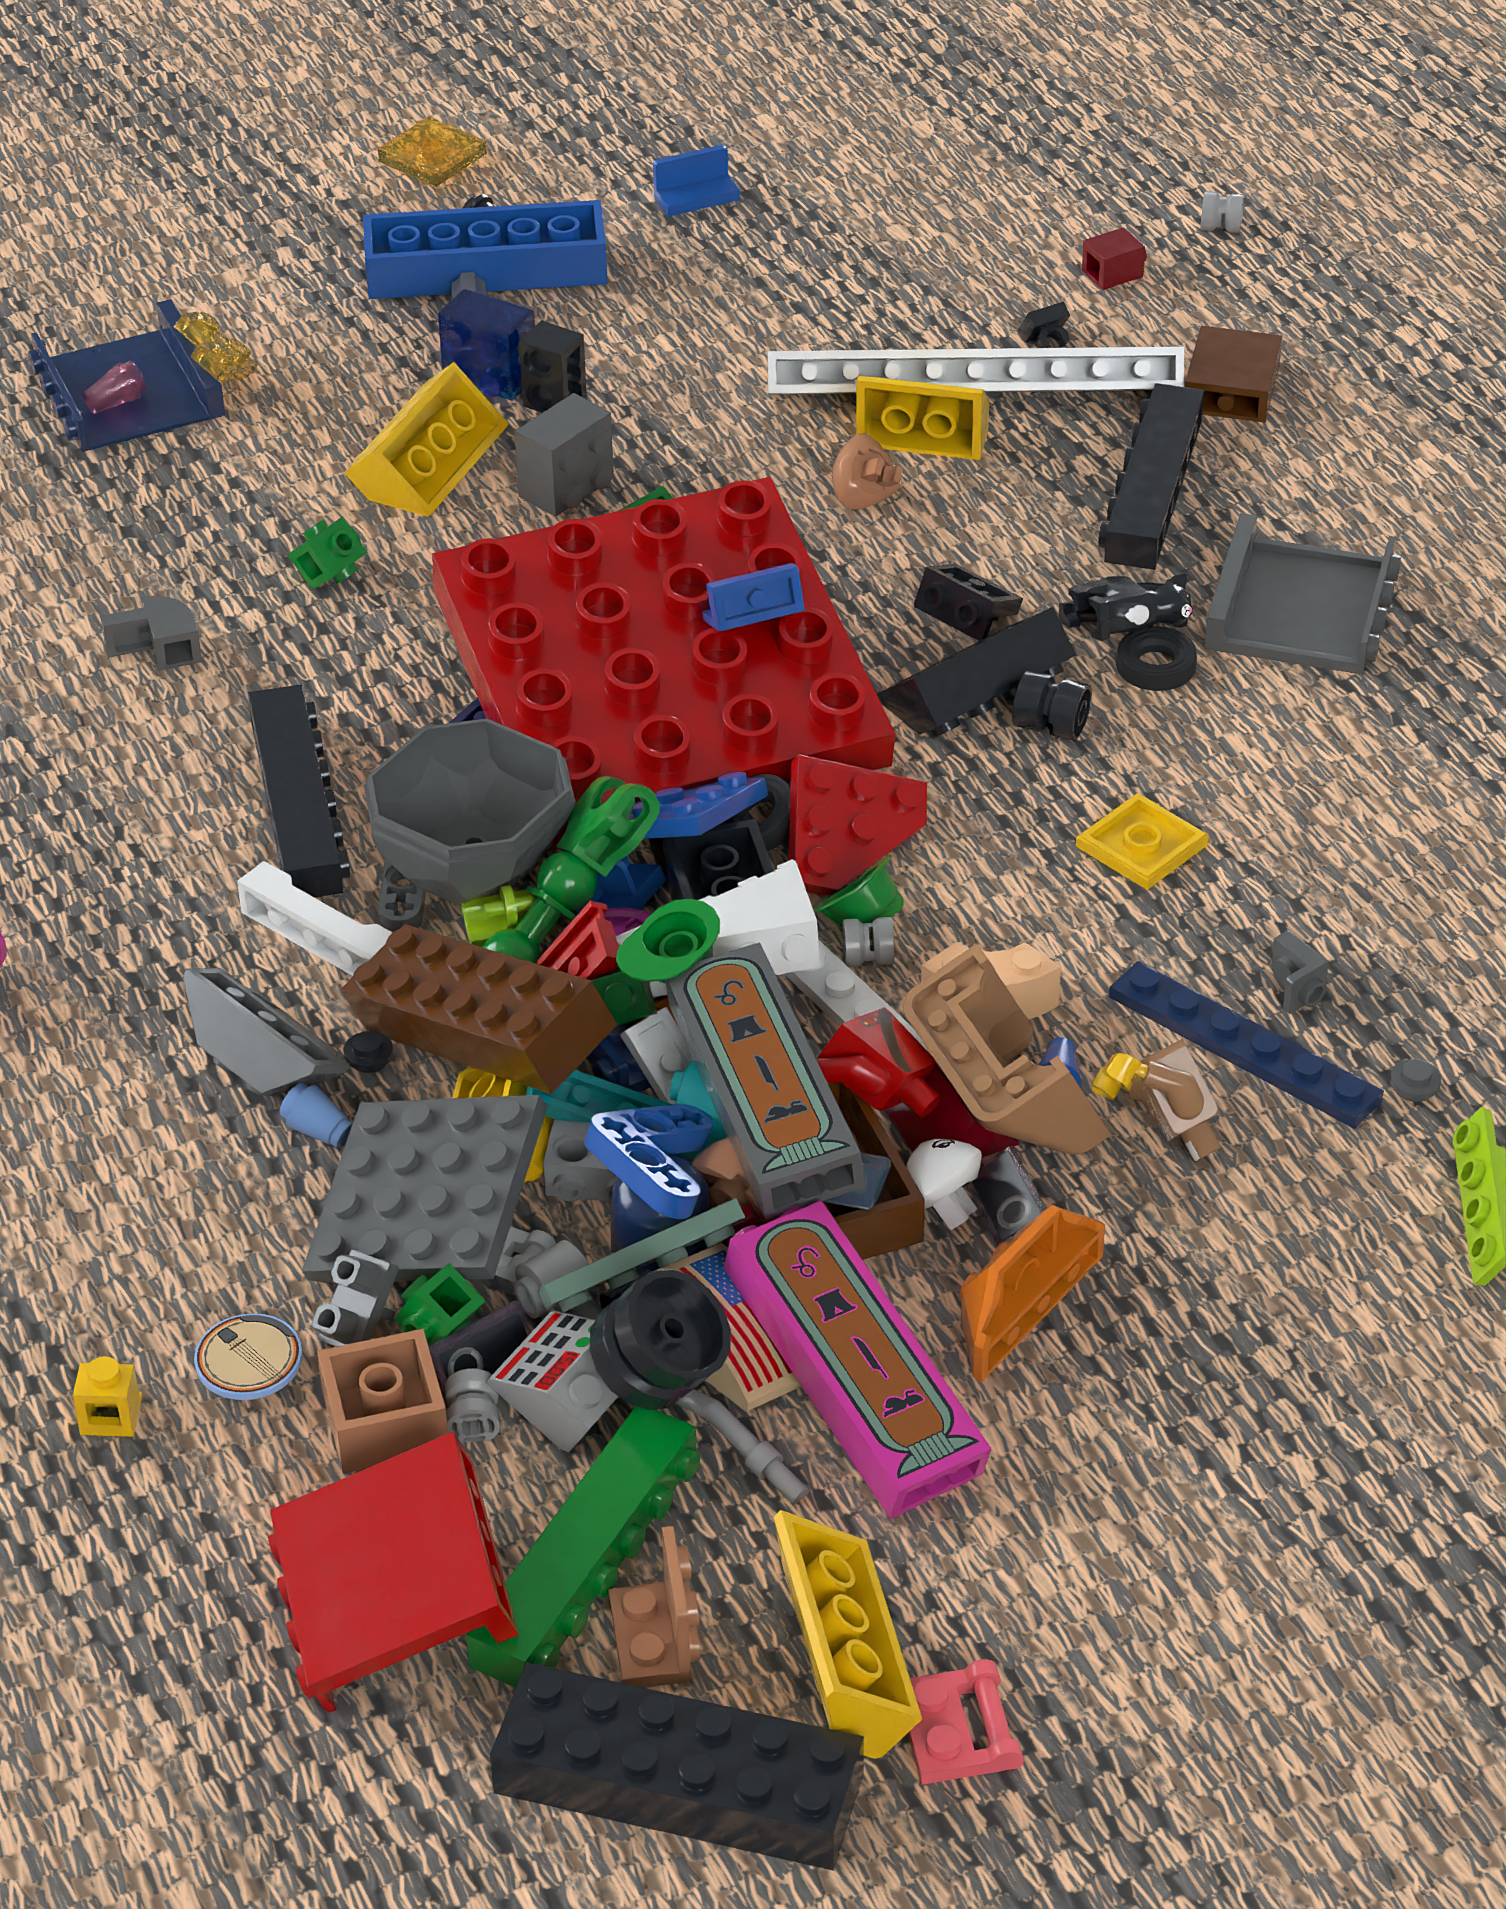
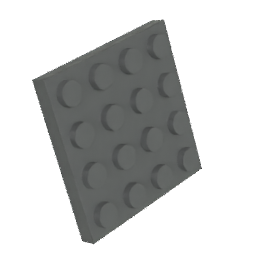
(428, 1185)

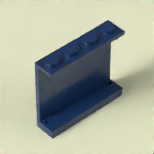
(175, 396)

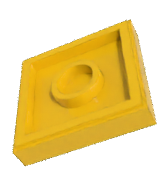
(1142, 841)

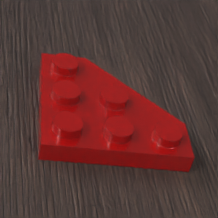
(848, 819)

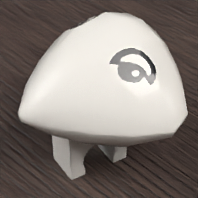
(940, 1171)

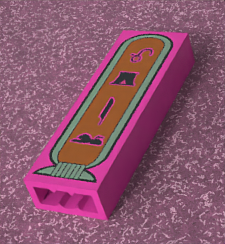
(856, 1358)

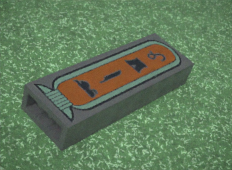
(764, 1081)

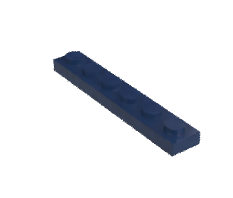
(1246, 1044)

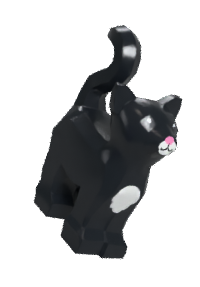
(1127, 606)

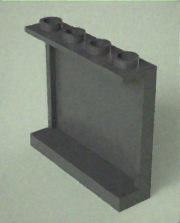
(1300, 602)

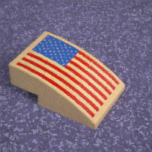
(754, 1366)

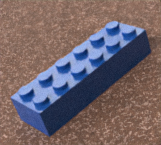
(502, 244)

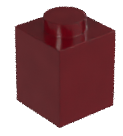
(1113, 258)

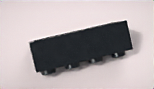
(979, 674)

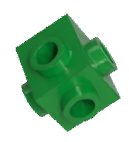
(328, 552)
(439, 1305)

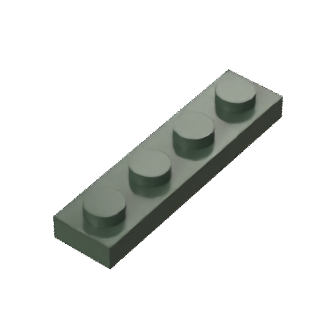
(621, 1267)

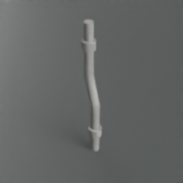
(760, 1456)

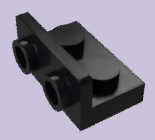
(964, 599)

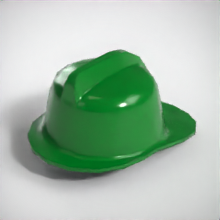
(866, 899)
(670, 941)

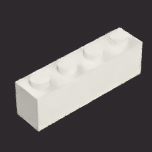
(768, 912)

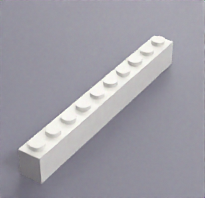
(980, 369)

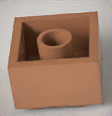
(381, 1398)

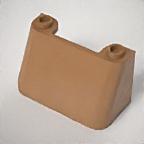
(973, 1033)

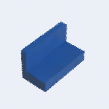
(693, 181)
(754, 597)

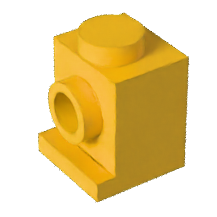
(106, 1385)

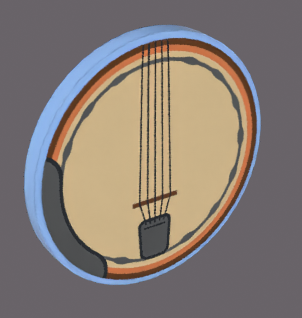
(248, 1356)

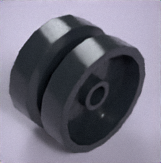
(660, 1339)

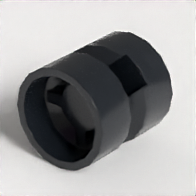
(1045, 703)

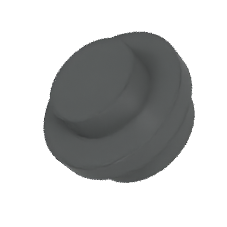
(1415, 1080)

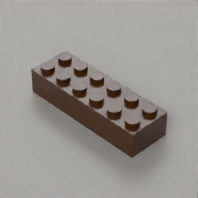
(479, 1007)

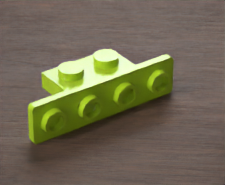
(1483, 1194)

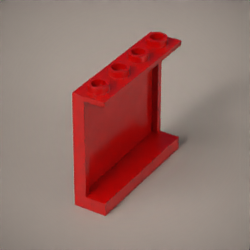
(388, 1566)

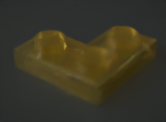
(215, 352)

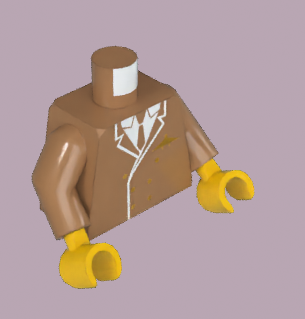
(1171, 1092)

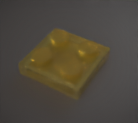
(432, 151)

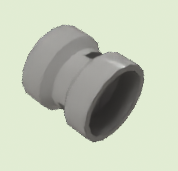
(1222, 212)
(857, 945)
(471, 1406)

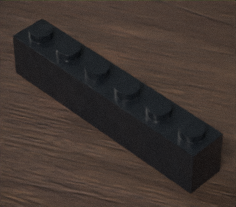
(1152, 476)
(296, 792)

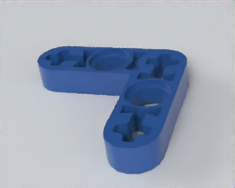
(637, 1147)

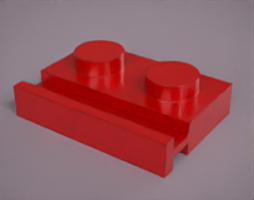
(585, 946)

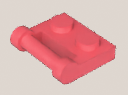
(942, 1737)

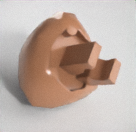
(864, 473)

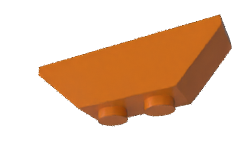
(1025, 1283)

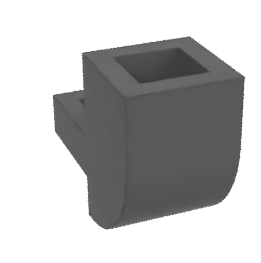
(160, 625)

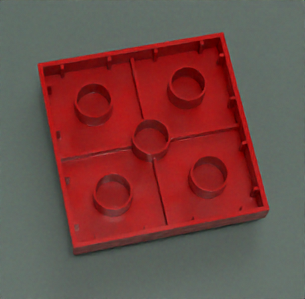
(605, 651)

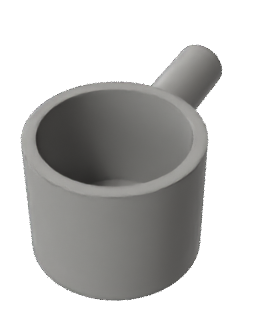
(543, 1268)

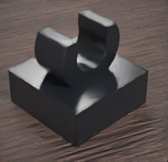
(1045, 323)

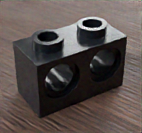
(551, 366)

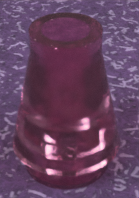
(116, 387)

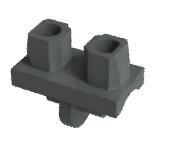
(358, 1300)

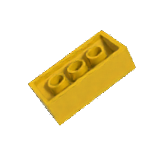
(428, 444)
(847, 1633)

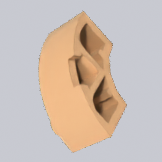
(1024, 971)

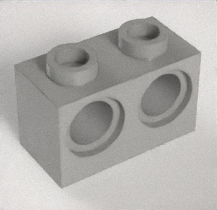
(571, 1168)

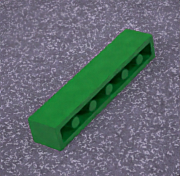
(588, 1542)

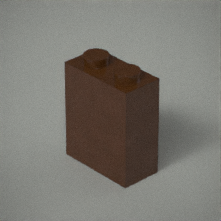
(1235, 371)

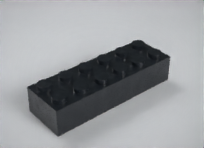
(678, 1765)

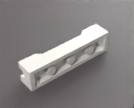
(272, 901)

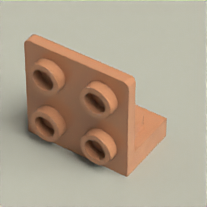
(655, 1621)

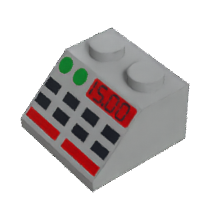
(555, 1380)

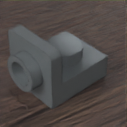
(1299, 970)

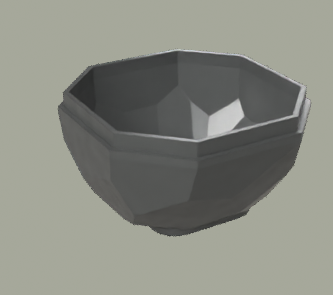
(468, 807)

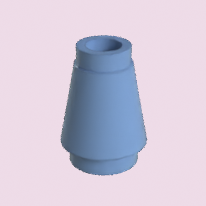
(314, 1114)

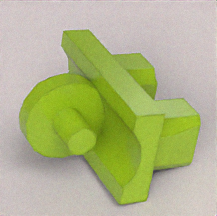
(496, 913)

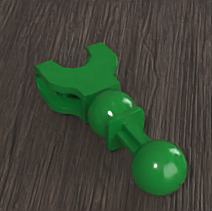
(591, 846)

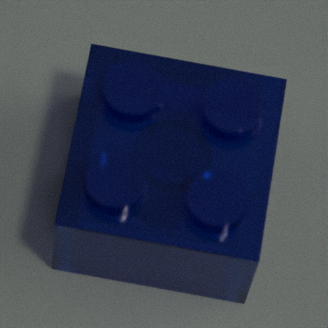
(484, 341)

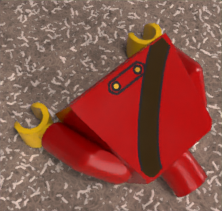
(880, 1063)

